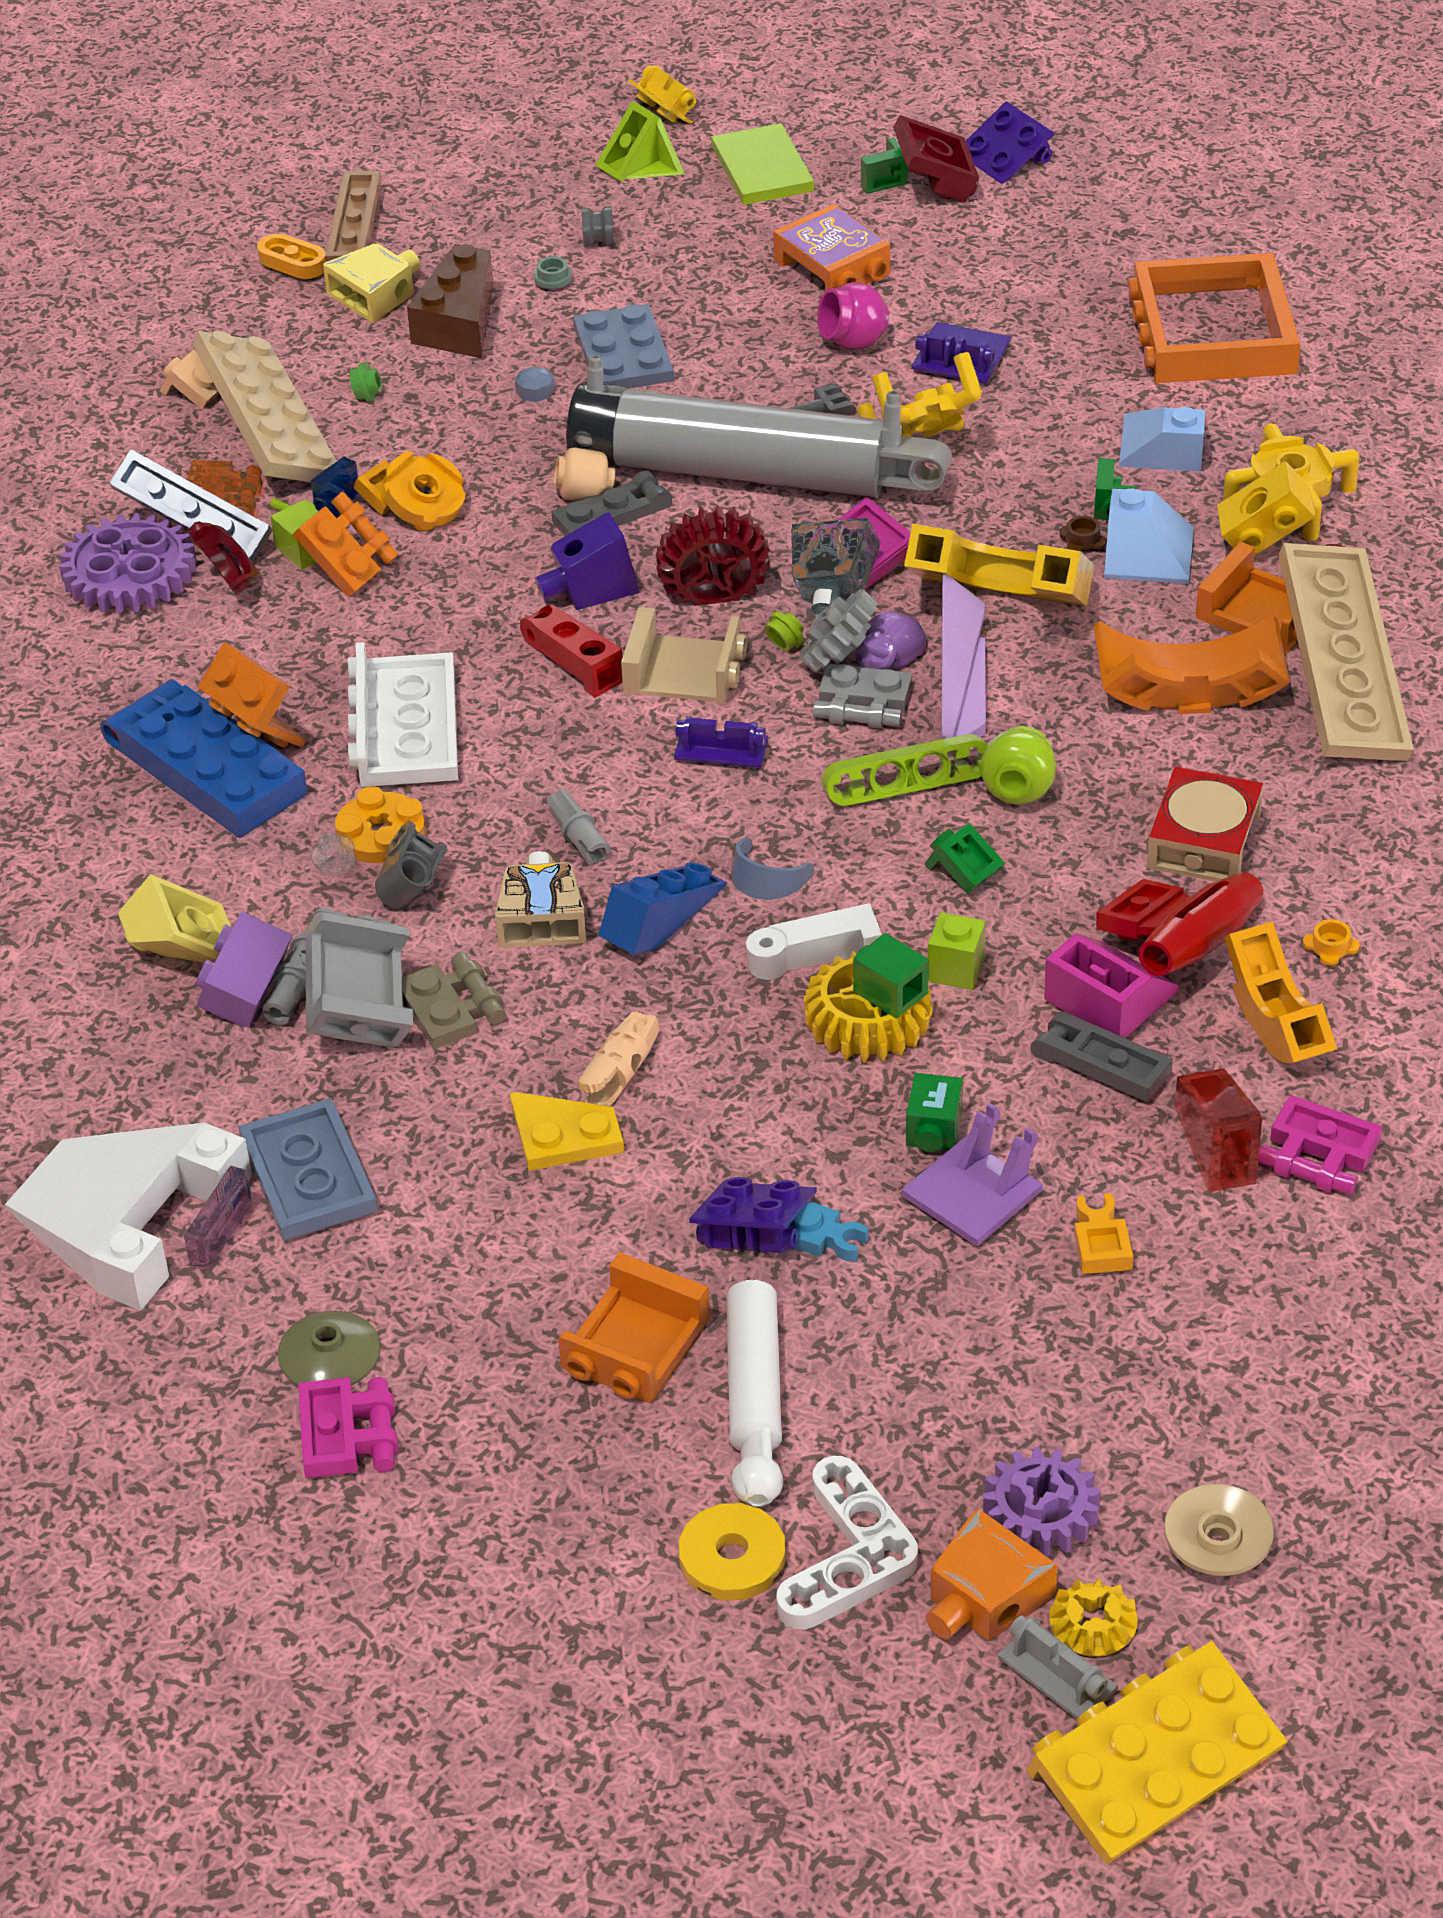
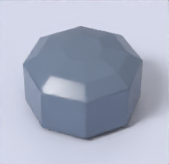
(534, 384)

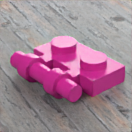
(1324, 1134)
(329, 1430)

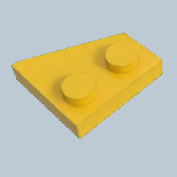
(564, 1130)

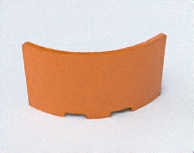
(1193, 675)

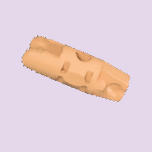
(618, 1059)

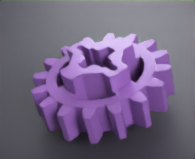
(1043, 1499)

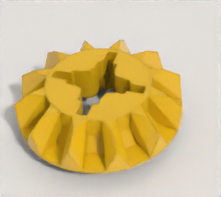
(1095, 1636)

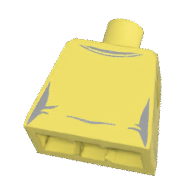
(371, 280)

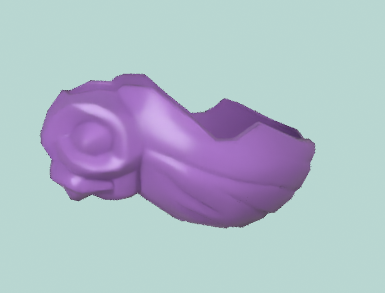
(891, 642)

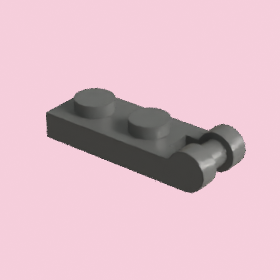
(620, 501)
(1102, 1056)

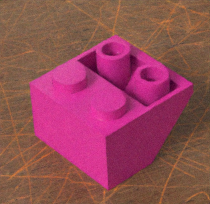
(1103, 985)

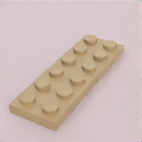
(264, 405)
(1345, 652)

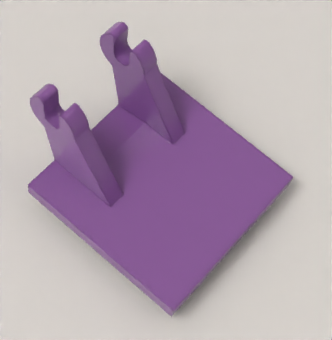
(972, 1187)

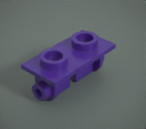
(737, 745)

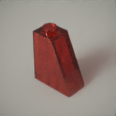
(1220, 1128)

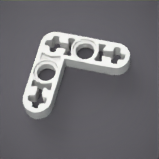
(866, 1543)

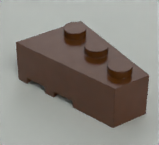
(454, 303)

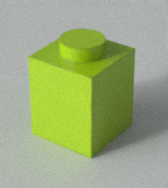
(285, 524)
(956, 950)

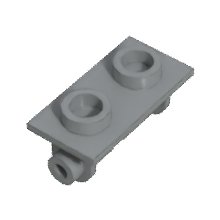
(1055, 1668)

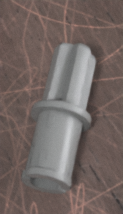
(578, 827)

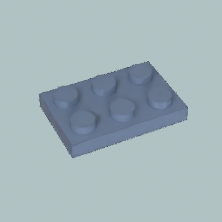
(627, 344)
(308, 1169)

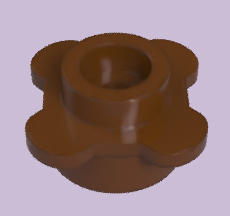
(1083, 534)

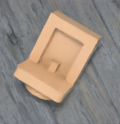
(190, 379)

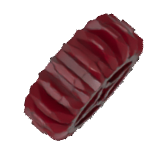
(712, 557)

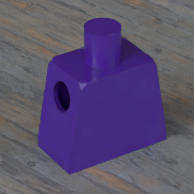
(590, 566)

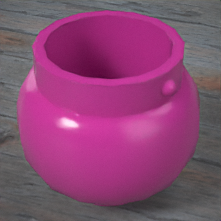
(852, 315)

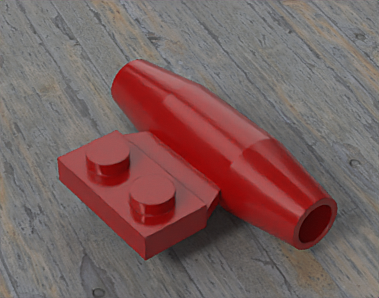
(1180, 925)

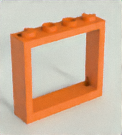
(1214, 359)

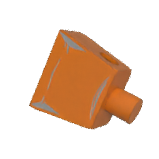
(987, 1580)

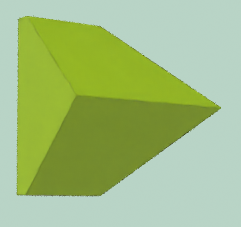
(639, 147)

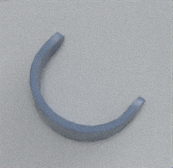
(765, 881)

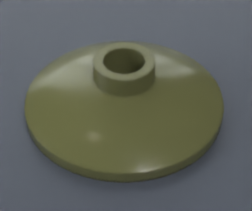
(349, 1354)

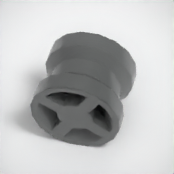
(597, 226)

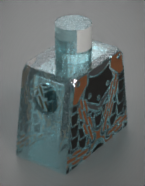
(832, 559)

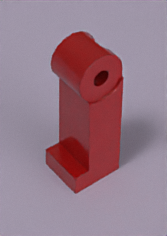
(574, 648)

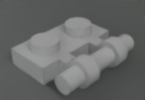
(863, 695)

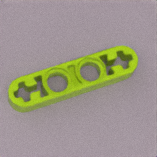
(907, 763)

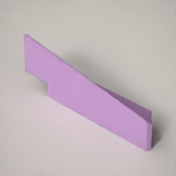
(962, 662)

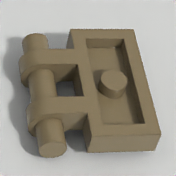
(438, 1007)

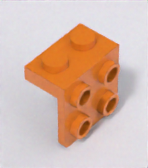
(249, 692)

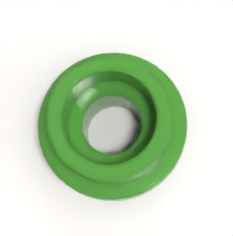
(365, 382)

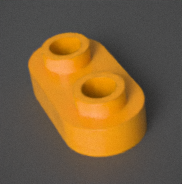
(291, 256)

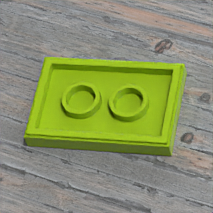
(762, 164)

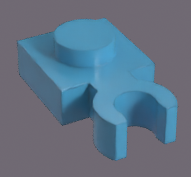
(821, 1228)

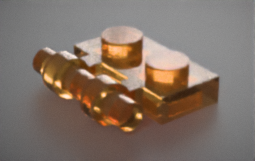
(220, 479)

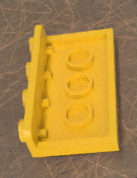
(1156, 1750)

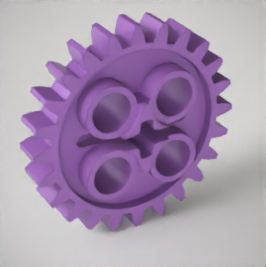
(127, 563)

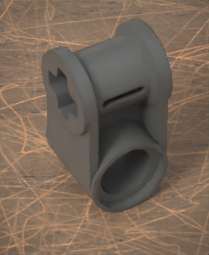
(408, 866)

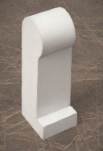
(810, 941)

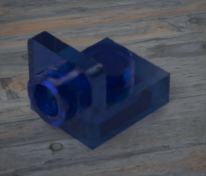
(332, 481)

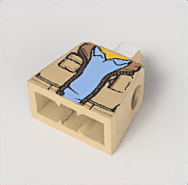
(539, 904)

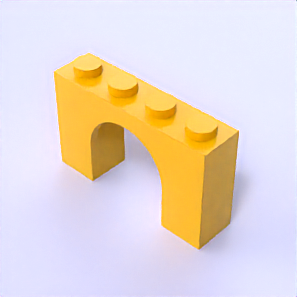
(1043, 574)

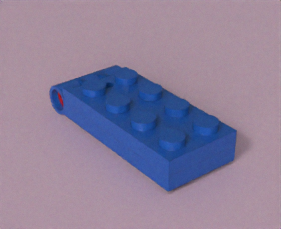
(205, 757)

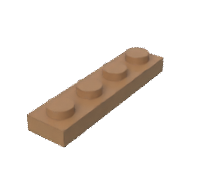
(354, 213)

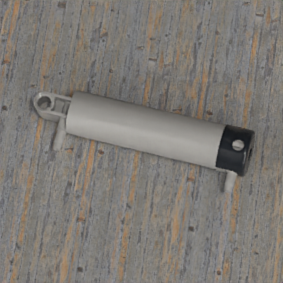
(751, 440)

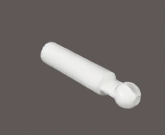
(754, 1390)

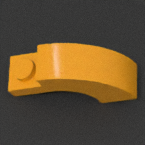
(1270, 999)

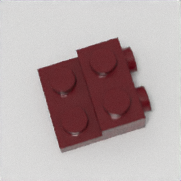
(938, 155)

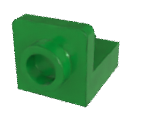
(884, 169)
(1104, 484)
(965, 857)

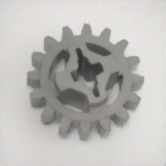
(838, 630)

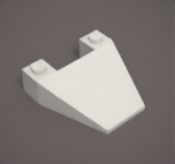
(105, 1188)

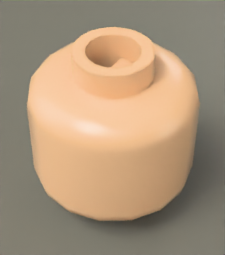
(582, 474)

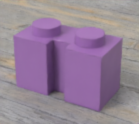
(243, 969)

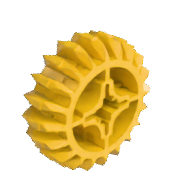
(855, 1024)

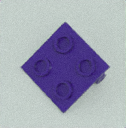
(1008, 142)
(947, 341)
(751, 1213)

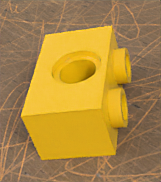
(1266, 509)

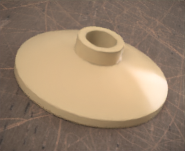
(1219, 1512)

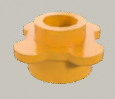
(1331, 941)

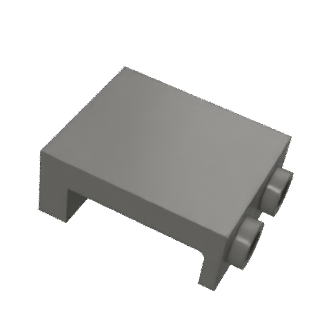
(356, 980)

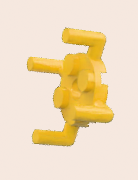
(932, 410)
(1311, 463)

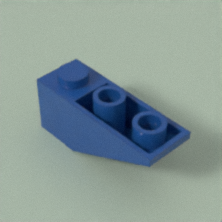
(653, 907)

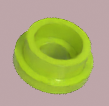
(784, 630)

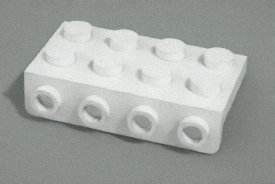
(402, 718)

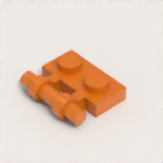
(336, 548)

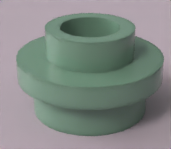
(552, 273)

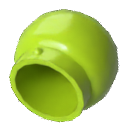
(1018, 765)

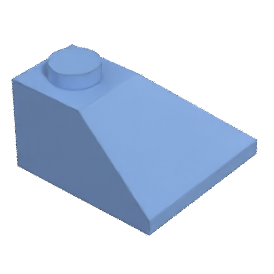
(1163, 439)
(1147, 539)

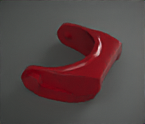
(211, 540)

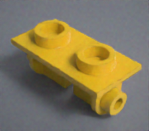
(663, 89)

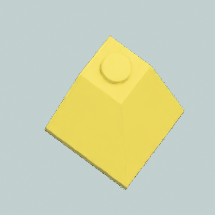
(173, 921)

